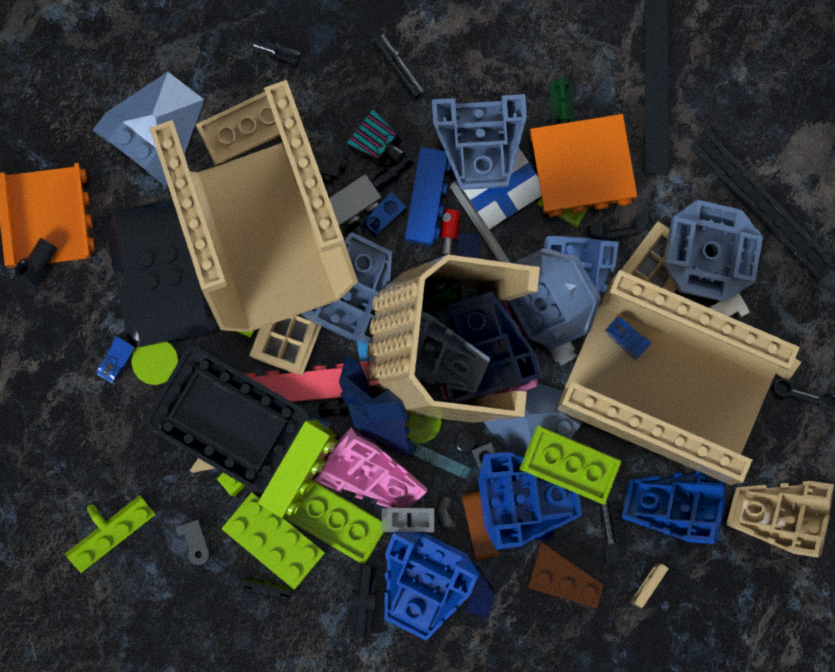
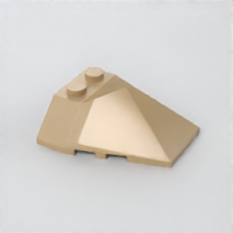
(785, 515)

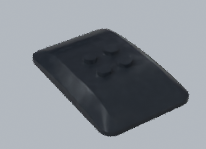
(156, 276)
(226, 419)

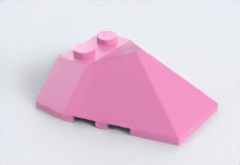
(369, 470)

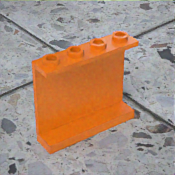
(583, 165)
(45, 207)

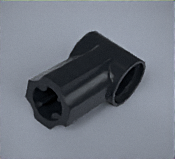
(33, 268)

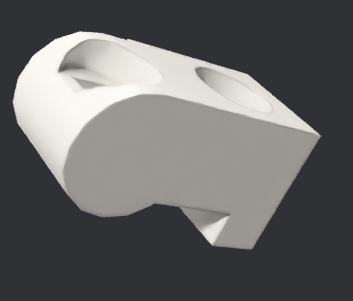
(732, 306)

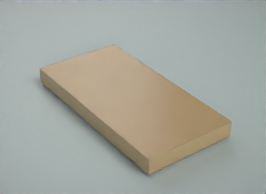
(239, 129)

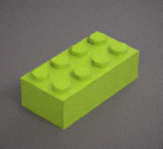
(298, 468)
(273, 541)

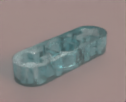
(441, 461)

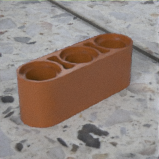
(481, 542)

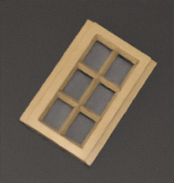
(649, 257)
(286, 343)

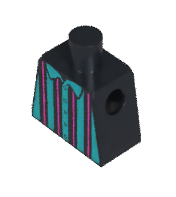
(376, 140)

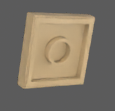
(649, 585)

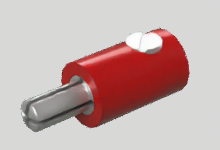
(450, 229)

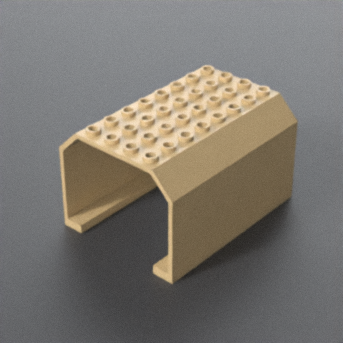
(259, 225)
(397, 335)
(691, 387)

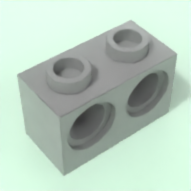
(408, 520)

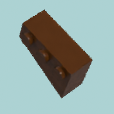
(563, 579)

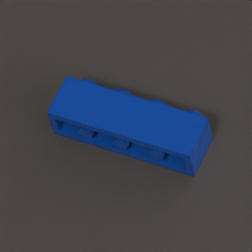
(426, 197)

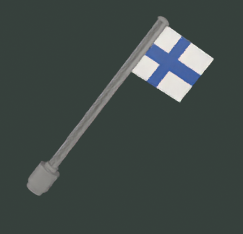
(494, 205)

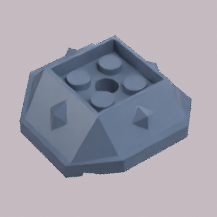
(733, 246)
(568, 297)

